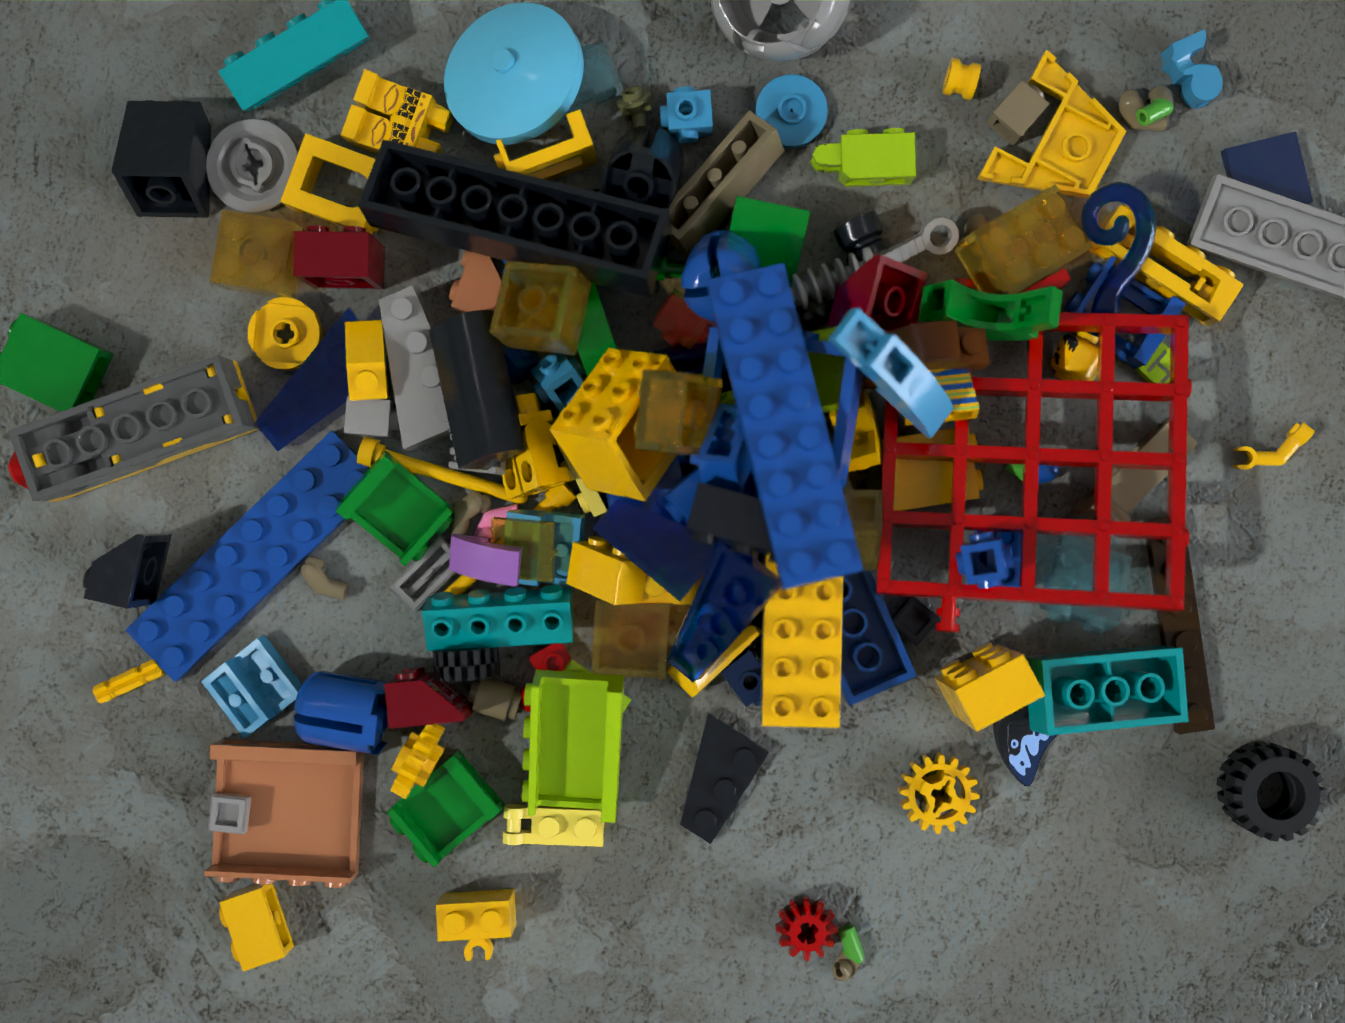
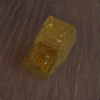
(866, 514)

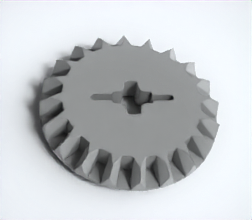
(231, 156)

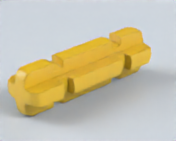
(127, 681)

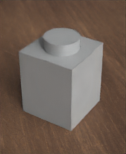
(371, 418)

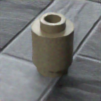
(495, 699)

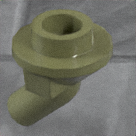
(635, 103)

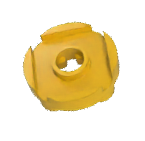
(273, 317)

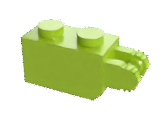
(869, 158)

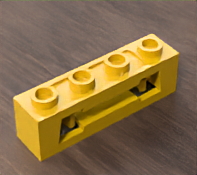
(1204, 299)

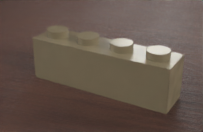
(723, 176)

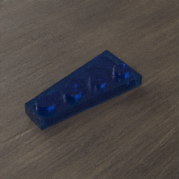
(723, 606)

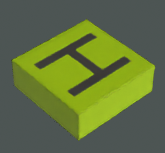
(1158, 367)

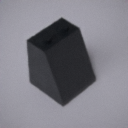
(164, 158)

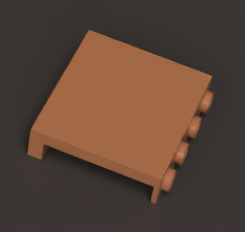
(300, 812)

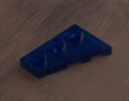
(656, 546)

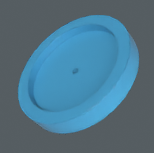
(804, 99)

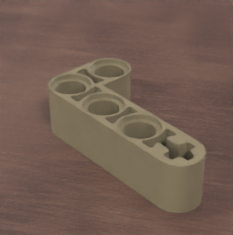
(1132, 485)

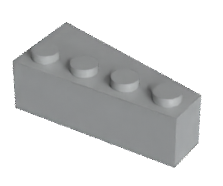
(413, 369)

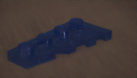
(312, 391)

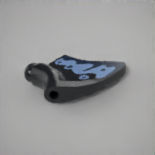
(1019, 745)

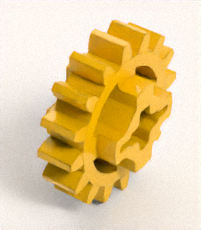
(417, 759)
(932, 805)

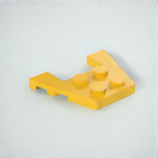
(1073, 146)

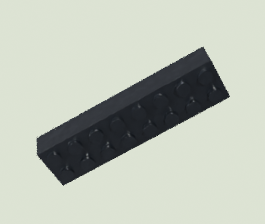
(516, 217)

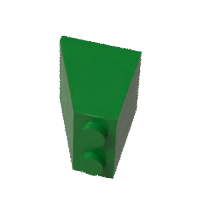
(773, 230)

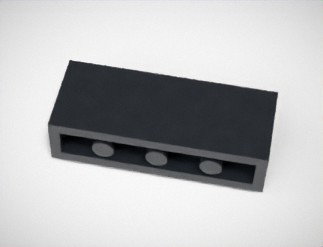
(476, 391)

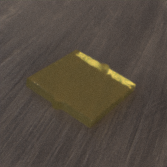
(537, 545)

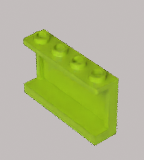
(573, 741)

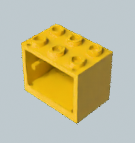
(600, 424)

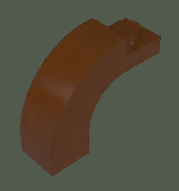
(942, 346)

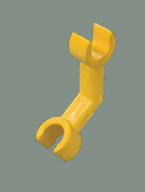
(1296, 437)

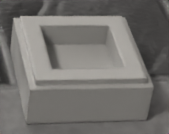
(229, 813)

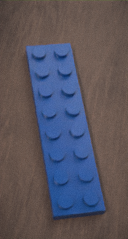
(783, 426)
(249, 559)

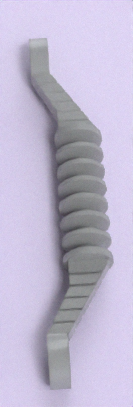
(902, 251)

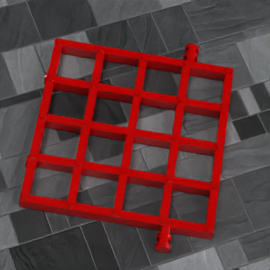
(1032, 456)

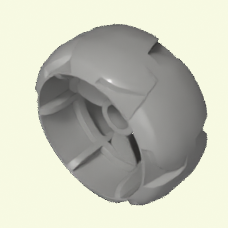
(742, 20)

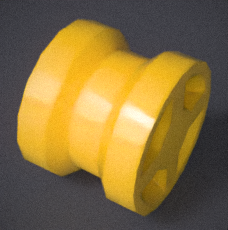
(961, 79)

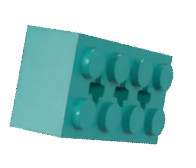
(1140, 683)

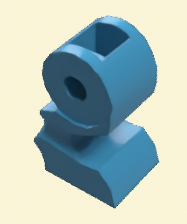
(1198, 81)

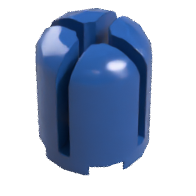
(719, 247)
(342, 712)

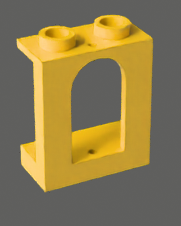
(578, 145)
(304, 174)

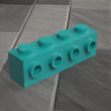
(293, 54)
(498, 618)

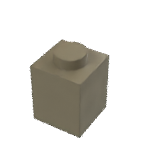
(1017, 112)

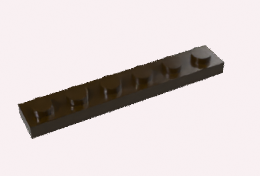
(1183, 631)

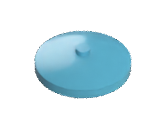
(513, 73)

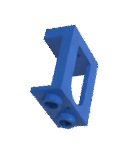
(1137, 294)

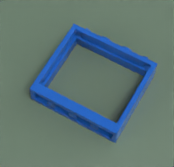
(848, 399)

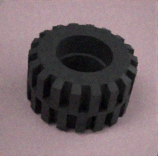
(1298, 799)

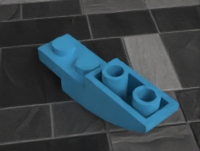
(895, 371)

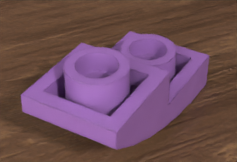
(485, 561)

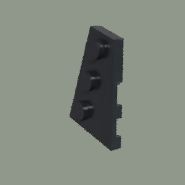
(719, 778)

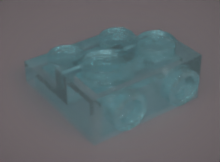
(1073, 571)

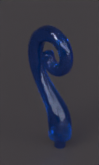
(1112, 289)

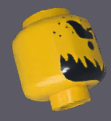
(1076, 357)

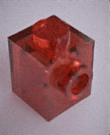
(680, 323)

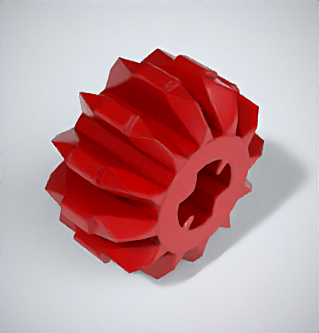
(816, 918)

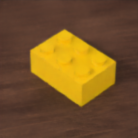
(988, 685)

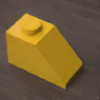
(366, 360)

